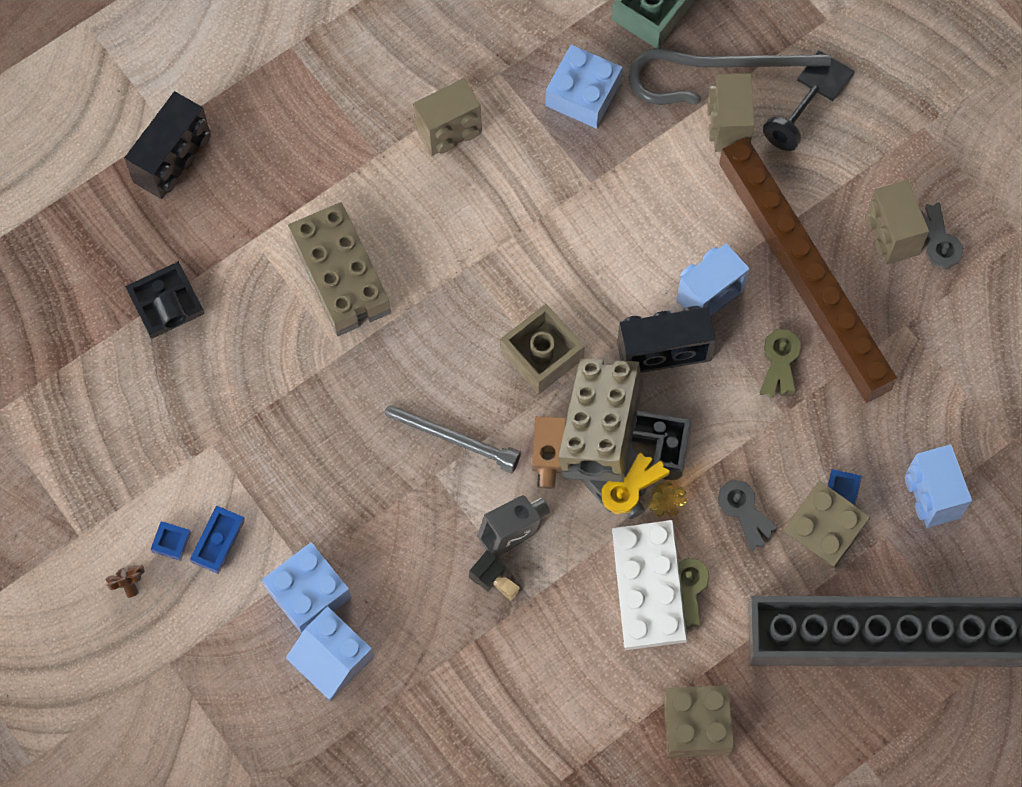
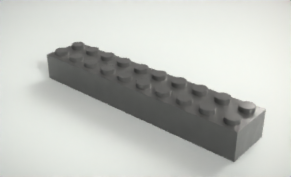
(885, 631)

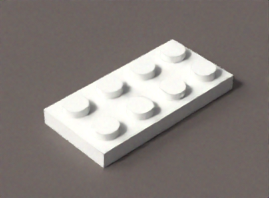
(649, 585)

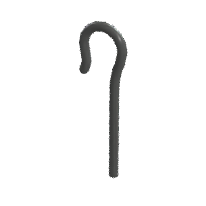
(709, 61)

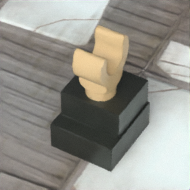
(489, 572)

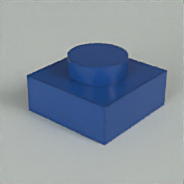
(845, 484)
(170, 541)

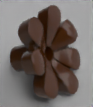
(126, 580)

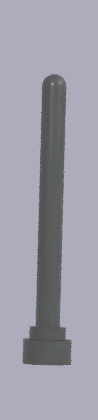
(506, 458)

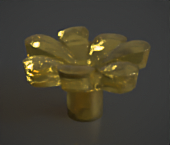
(666, 499)

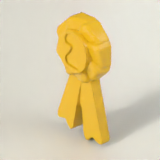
(624, 496)

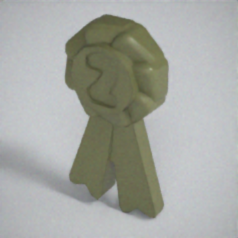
(781, 349)
(694, 580)

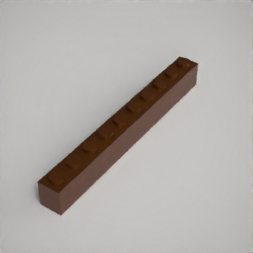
(807, 270)

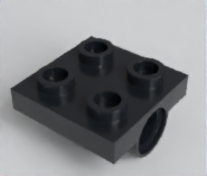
(164, 300)

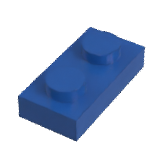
(217, 539)

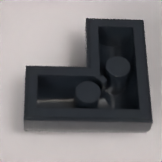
(668, 435)

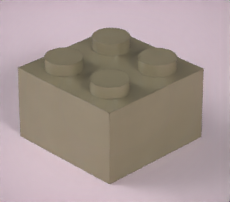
(730, 109)
(448, 117)
(896, 222)
(542, 348)
(827, 524)
(698, 721)

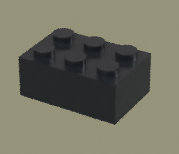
(168, 145)
(667, 339)

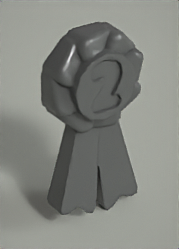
(942, 248)
(738, 501)

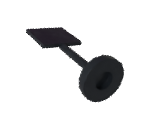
(820, 79)

